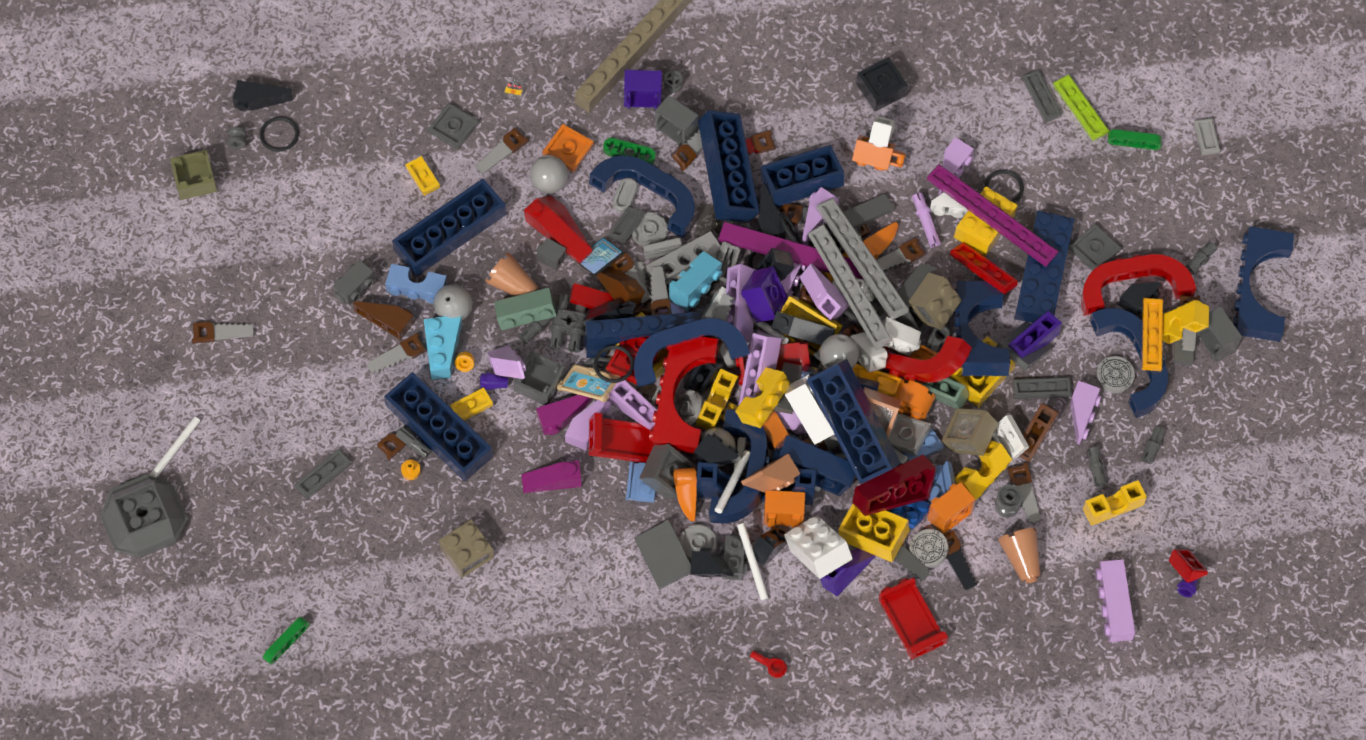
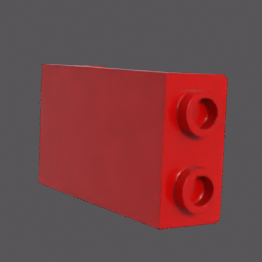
(791, 352)
(618, 439)
(911, 618)

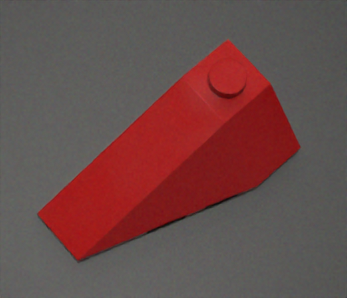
(556, 223)

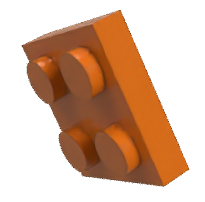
(569, 147)

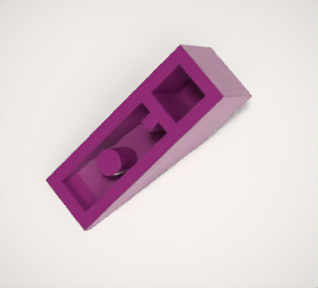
(560, 413)
(553, 477)

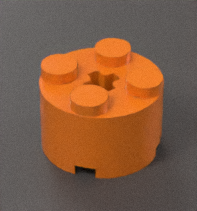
(914, 399)

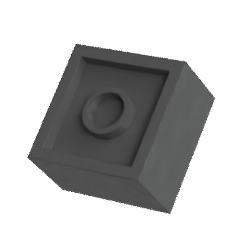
(676, 120)
(1221, 336)
(540, 378)
(660, 467)

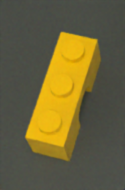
(1190, 316)
(717, 400)
(757, 410)
(992, 464)
(1126, 499)

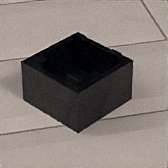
(881, 84)

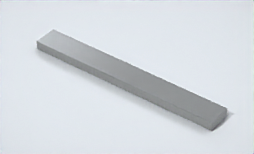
(862, 259)
(850, 287)

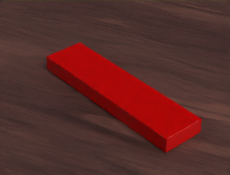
(983, 268)

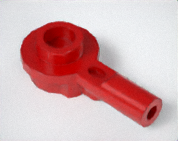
(776, 667)

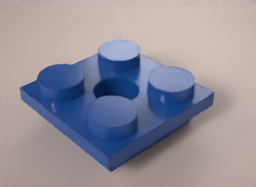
(913, 512)

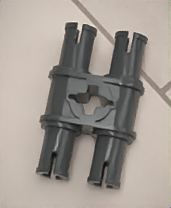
(560, 327)

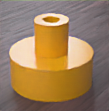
(464, 361)
(410, 469)

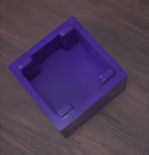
(642, 88)
(764, 294)

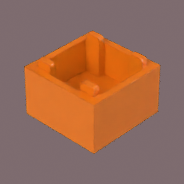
(784, 508)
(951, 508)

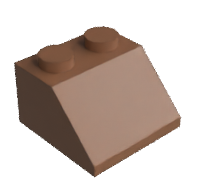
(773, 475)

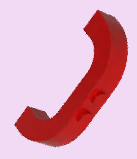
(1132, 268)
(935, 369)

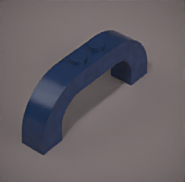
(652, 178)
(1124, 322)
(688, 331)
(748, 499)

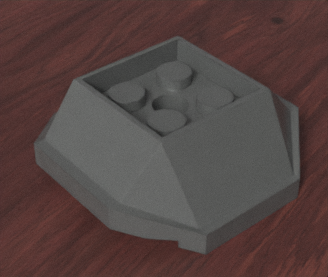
(146, 534)

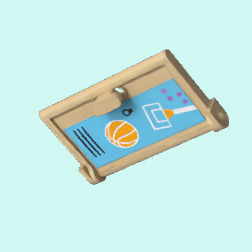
(585, 382)

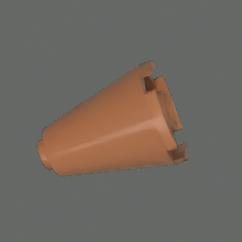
(511, 277)
(1023, 553)

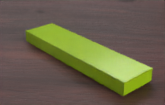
(1080, 107)

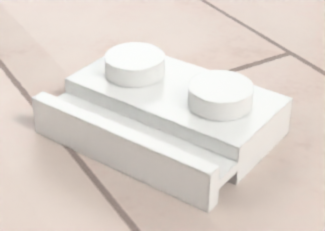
(1010, 437)

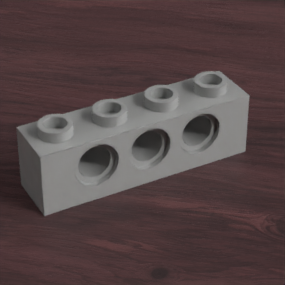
(685, 253)

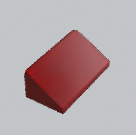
(1187, 565)

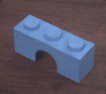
(399, 283)

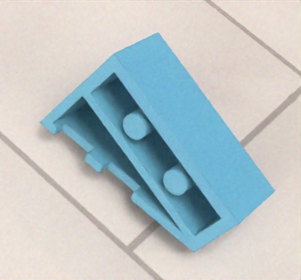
(695, 281)
(442, 342)

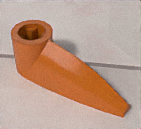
(881, 240)
(686, 483)

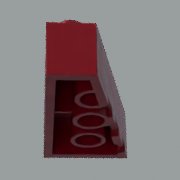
(896, 488)

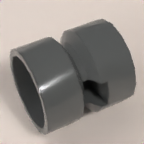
(1008, 501)

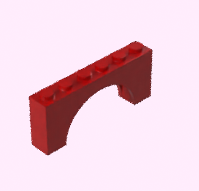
(681, 359)

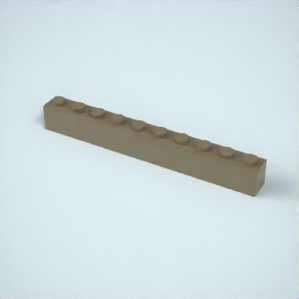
(628, 52)

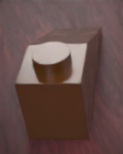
(621, 286)
(388, 317)
(1039, 429)

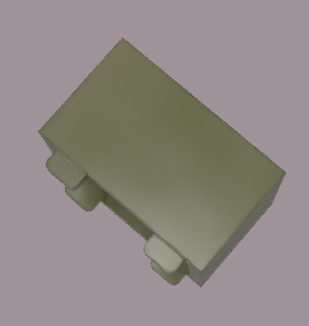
(193, 175)

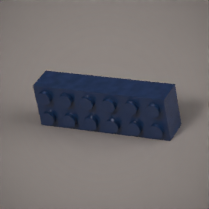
(728, 166)
(449, 227)
(1041, 283)
(853, 421)
(438, 426)

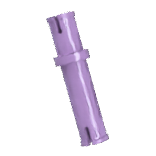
(923, 213)

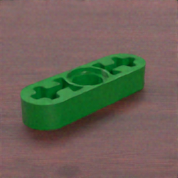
(1134, 139)
(627, 145)
(284, 642)

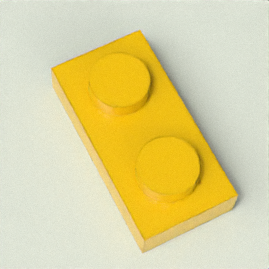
(422, 176)
(472, 404)

